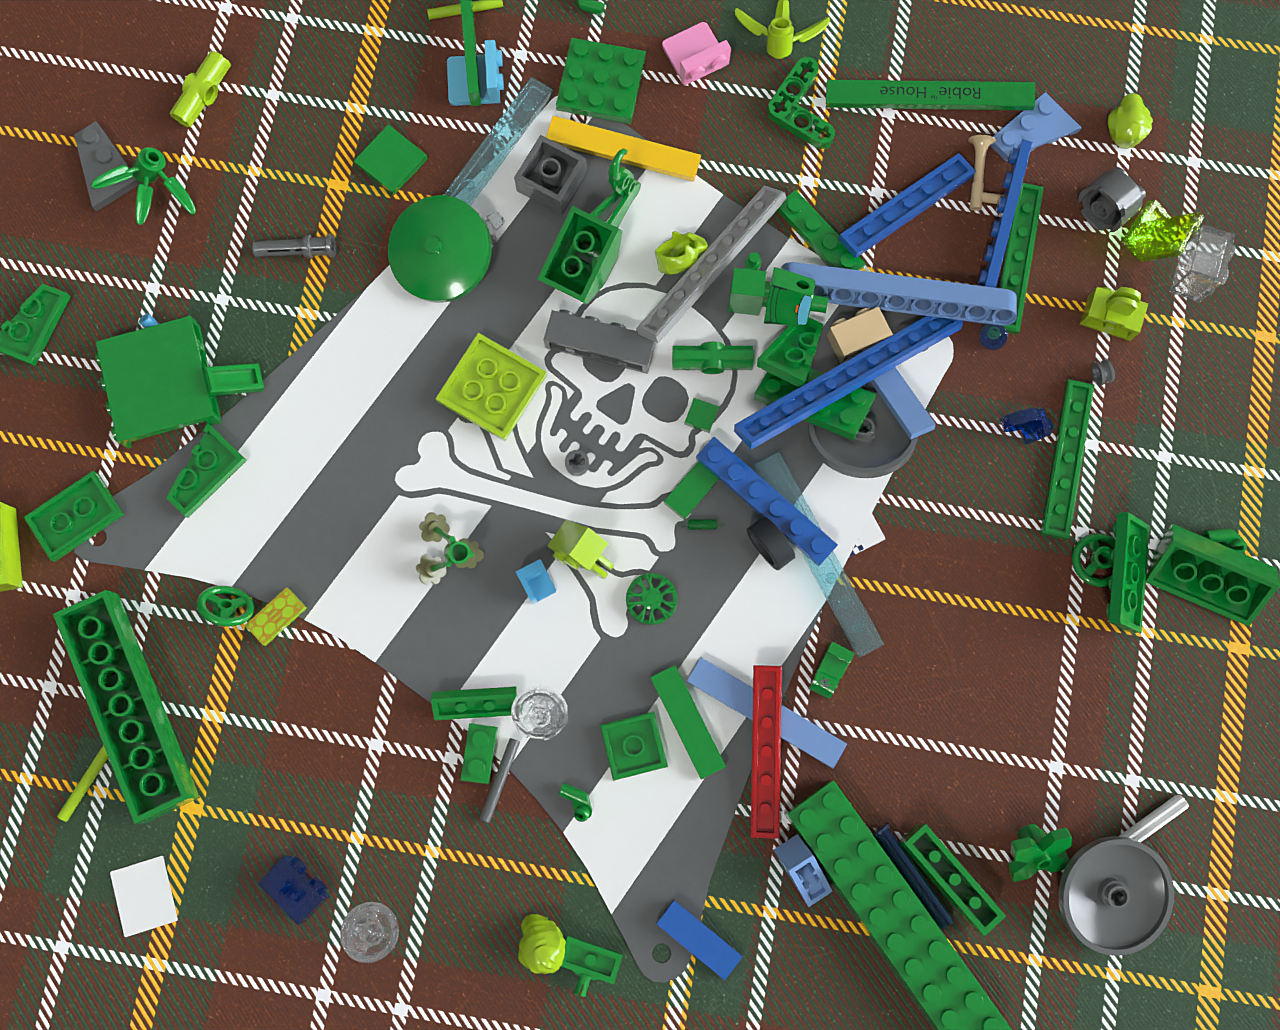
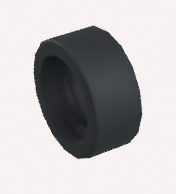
(771, 543)

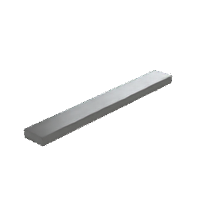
(711, 264)

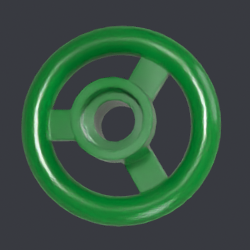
(1104, 551)
(225, 609)

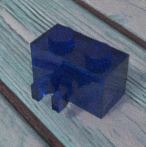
(294, 889)

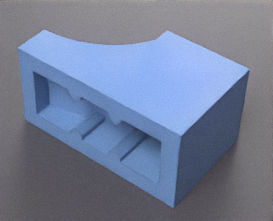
(803, 870)

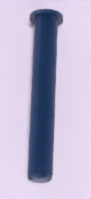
(913, 876)

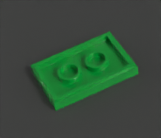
(73, 516)

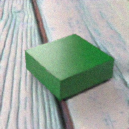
(701, 415)

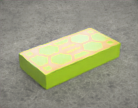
(275, 616)

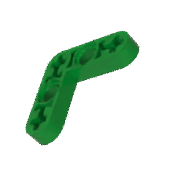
(793, 110)

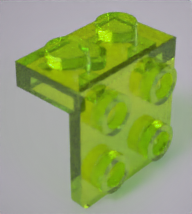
(1158, 234)

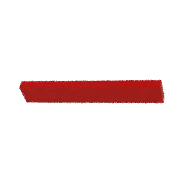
(766, 751)

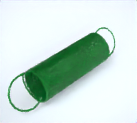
(702, 524)

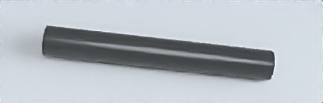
(499, 780)

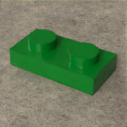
(479, 753)

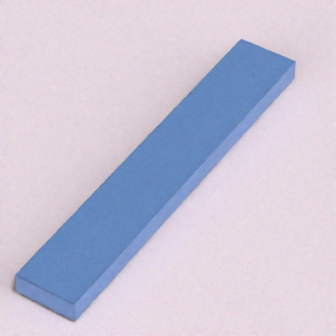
(794, 728)

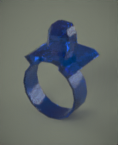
(1030, 421)

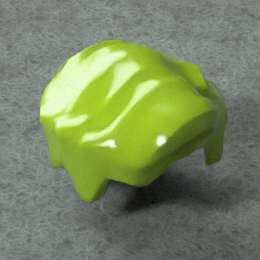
(1129, 122)
(679, 252)
(541, 945)

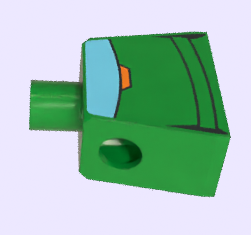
(792, 299)

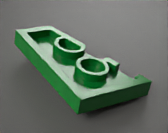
(792, 352)
(208, 469)

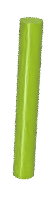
(453, 10)
(83, 785)

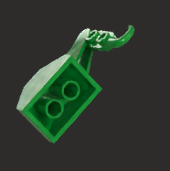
(589, 244)

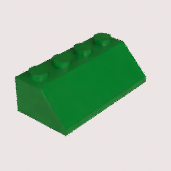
(1212, 575)

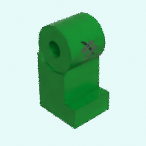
(830, 670)

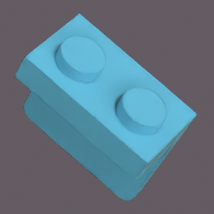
(490, 80)

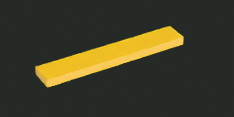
(640, 152)

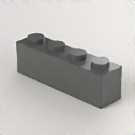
(598, 341)

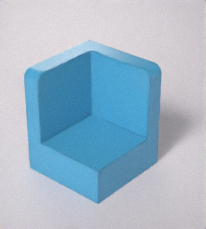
(536, 581)

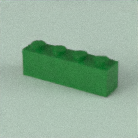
(952, 879)

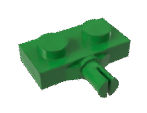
(590, 962)

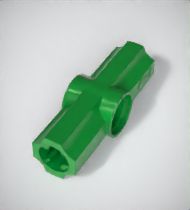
(712, 357)

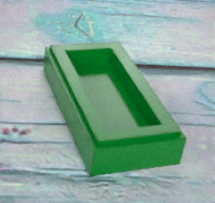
(233, 379)

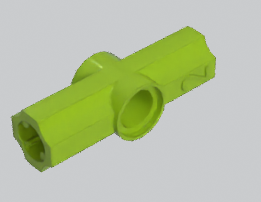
(200, 89)

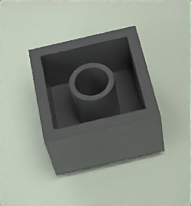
(551, 174)

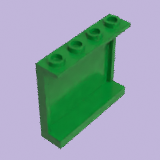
(156, 380)

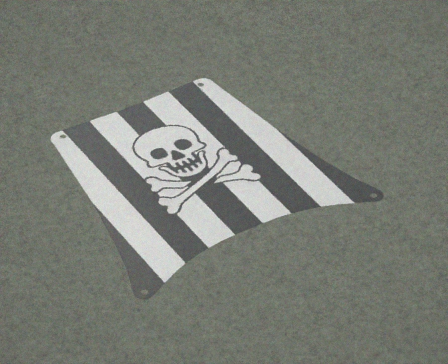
(359, 451)

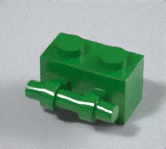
(749, 287)

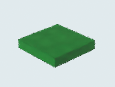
(391, 159)
(633, 746)

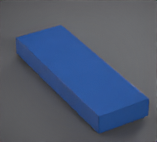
(699, 939)

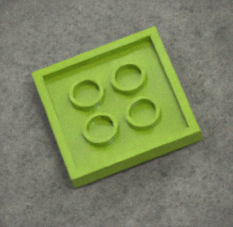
(491, 386)

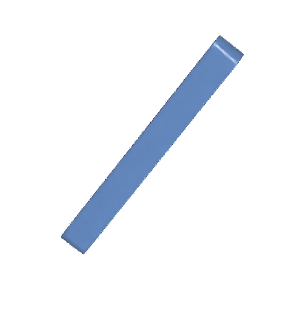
(910, 294)

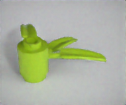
(781, 31)

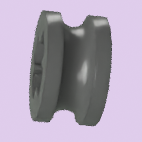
(1102, 372)
(570, 457)

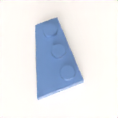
(1040, 126)

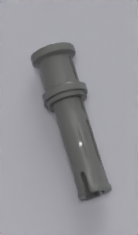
(307, 246)

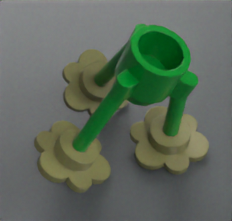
(460, 552)

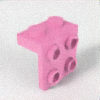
(696, 53)

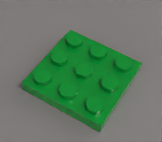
(601, 80)

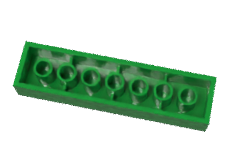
(126, 707)

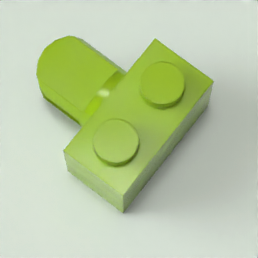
(1115, 312)
(580, 548)

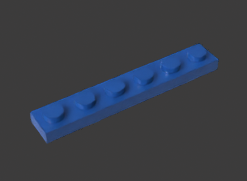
(906, 205)
(1006, 207)
(766, 501)

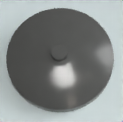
(876, 450)
(1116, 895)

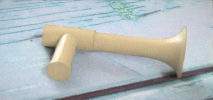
(981, 145)

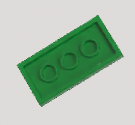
(840, 417)
(1129, 573)

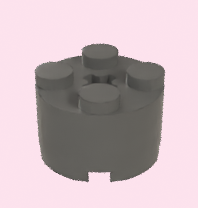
(1111, 200)

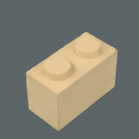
(858, 333)

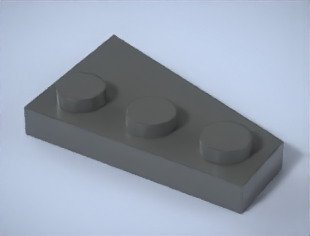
(97, 157)

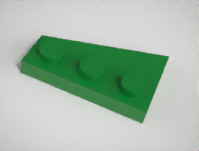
(33, 325)

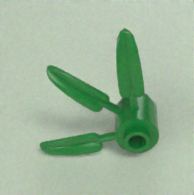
(146, 170)

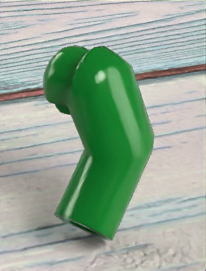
(591, 6)
(1227, 537)
(580, 801)

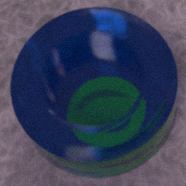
(992, 336)

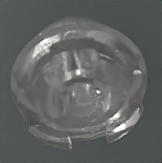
(539, 712)
(369, 932)

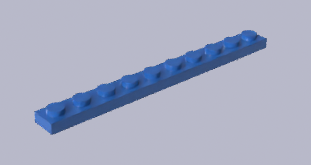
(844, 379)

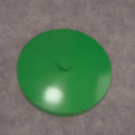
(439, 249)

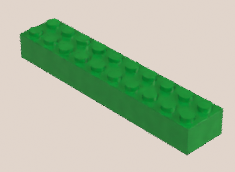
(892, 913)

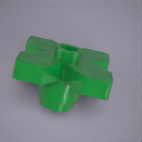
(1038, 851)

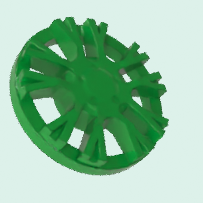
(651, 599)

